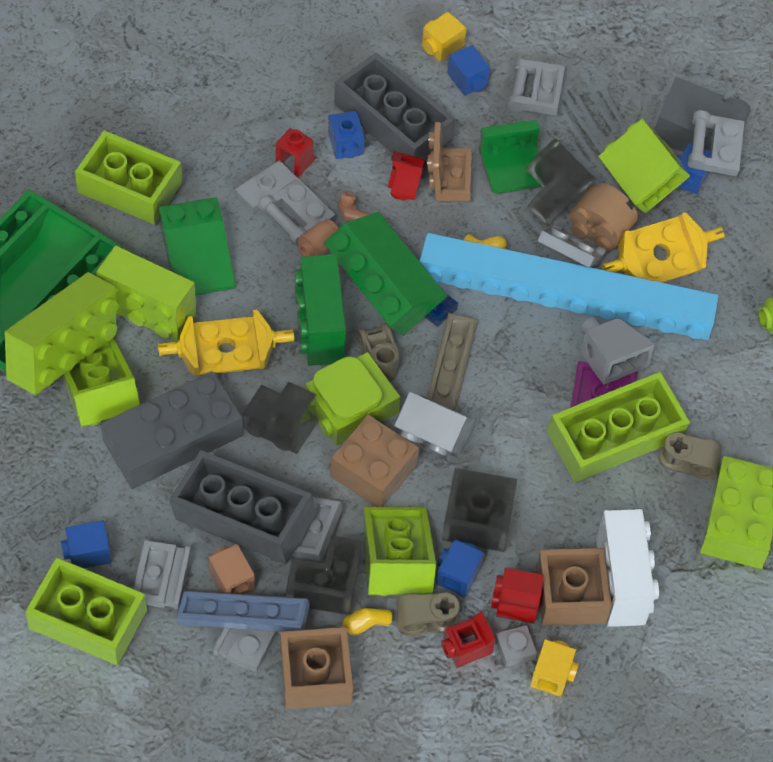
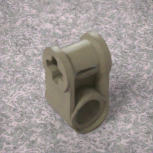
(381, 347)
(693, 455)
(424, 615)

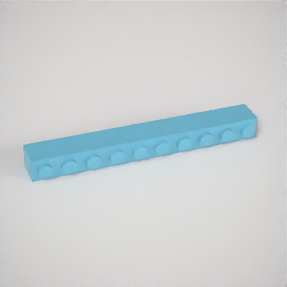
(569, 286)

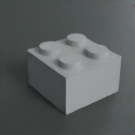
(435, 423)

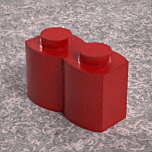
(517, 595)

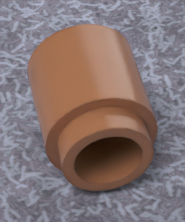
(312, 240)

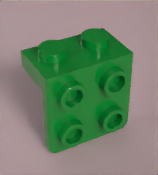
(507, 153)

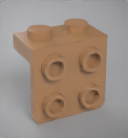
(449, 169)

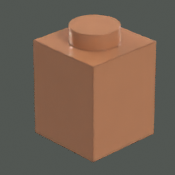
(231, 571)

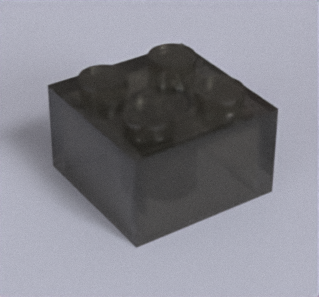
(479, 509)

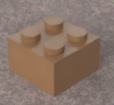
(374, 461)
(574, 586)
(316, 668)

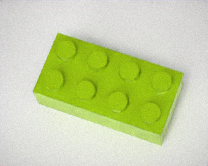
(60, 333)
(616, 426)

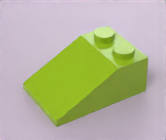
(101, 385)
(398, 551)

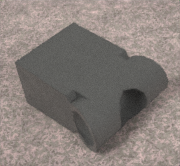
(683, 100)

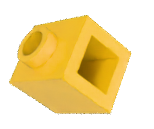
(443, 36)
(554, 667)

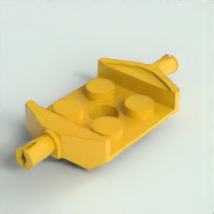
(682, 241)
(248, 335)

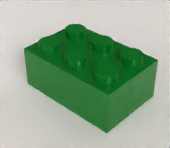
(320, 309)

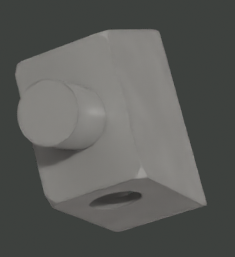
(614, 349)

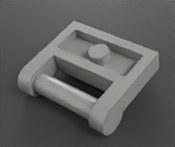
(545, 89)
(725, 144)
(300, 204)
(572, 246)

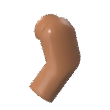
(348, 207)

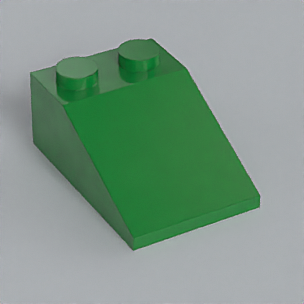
(197, 244)

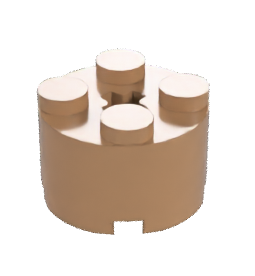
(602, 216)

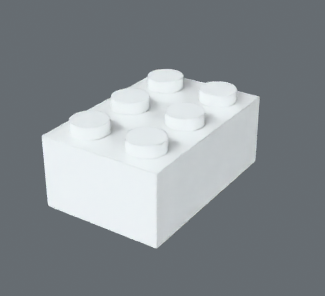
(628, 566)

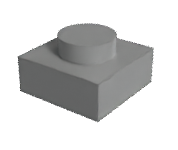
(516, 646)

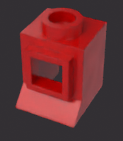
(298, 145)
(405, 175)
(471, 651)

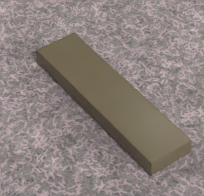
(452, 360)

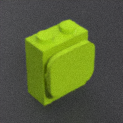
(644, 165)
(349, 393)

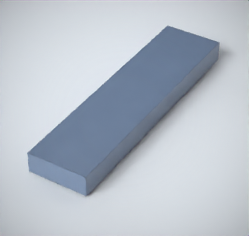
(242, 611)

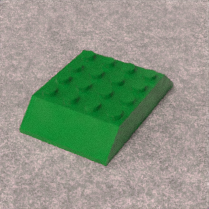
(41, 256)

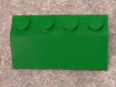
(386, 271)

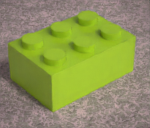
(128, 177)
(149, 293)
(740, 513)
(86, 611)

